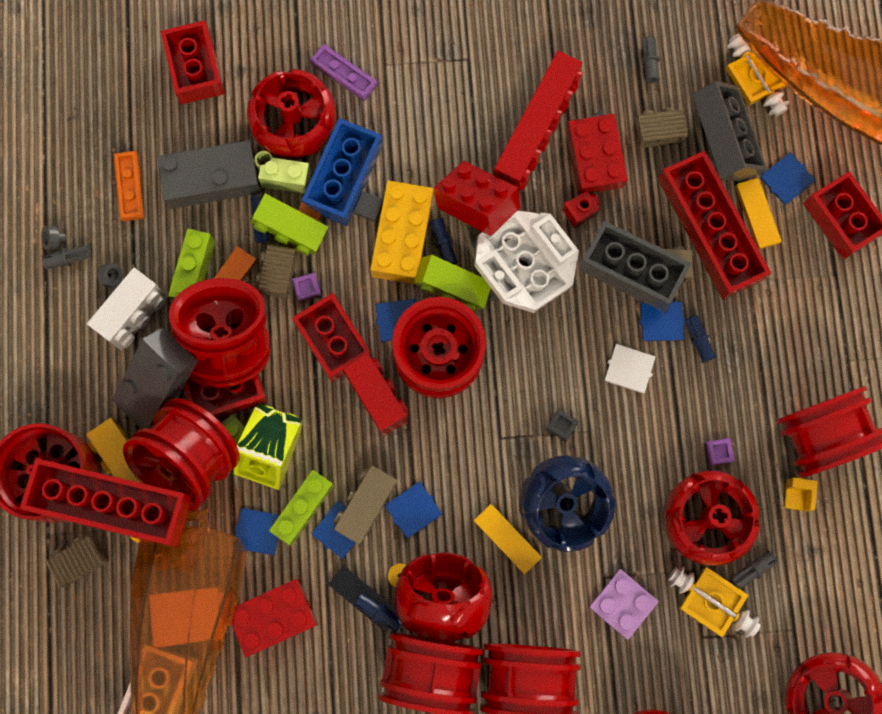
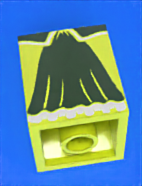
(267, 446)

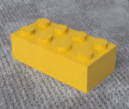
(402, 232)

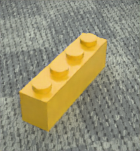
(109, 441)

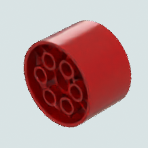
(21, 446)

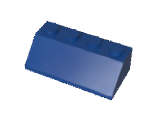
(343, 171)

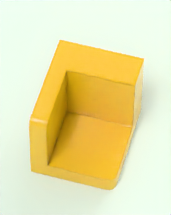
(800, 494)

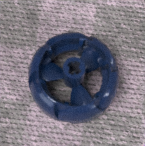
(547, 491)

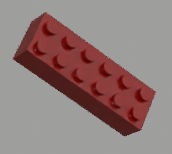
(539, 120)
(713, 225)
(106, 502)

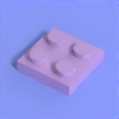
(623, 604)

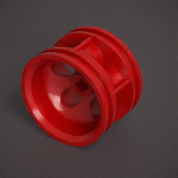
(224, 354)

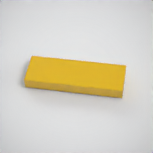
(758, 213)
(507, 539)

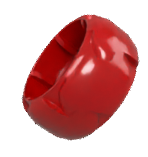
(278, 91)
(740, 531)
(449, 580)
(823, 670)

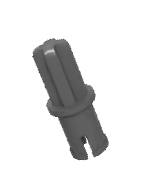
(650, 59)
(65, 257)
(754, 569)

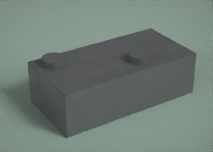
(729, 132)
(208, 174)
(634, 266)
(153, 377)

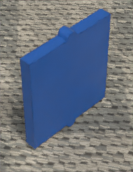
(787, 178)
(388, 315)
(660, 325)
(413, 509)
(254, 531)
(329, 537)

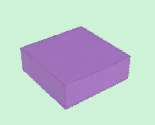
(306, 287)
(719, 451)

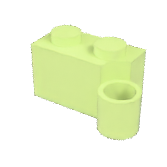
(282, 173)

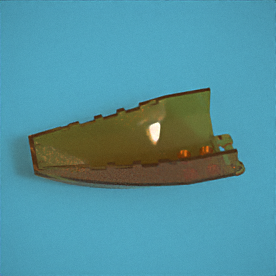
(820, 63)
(181, 615)

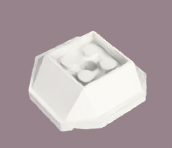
(539, 243)

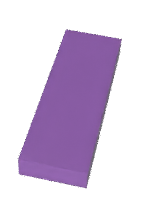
(343, 72)

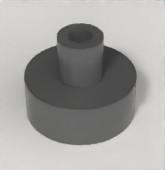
(51, 237)
(109, 275)

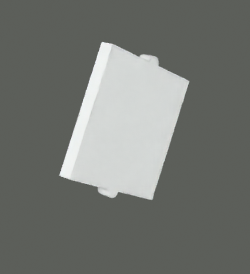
(629, 368)

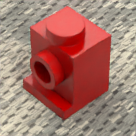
(577, 214)

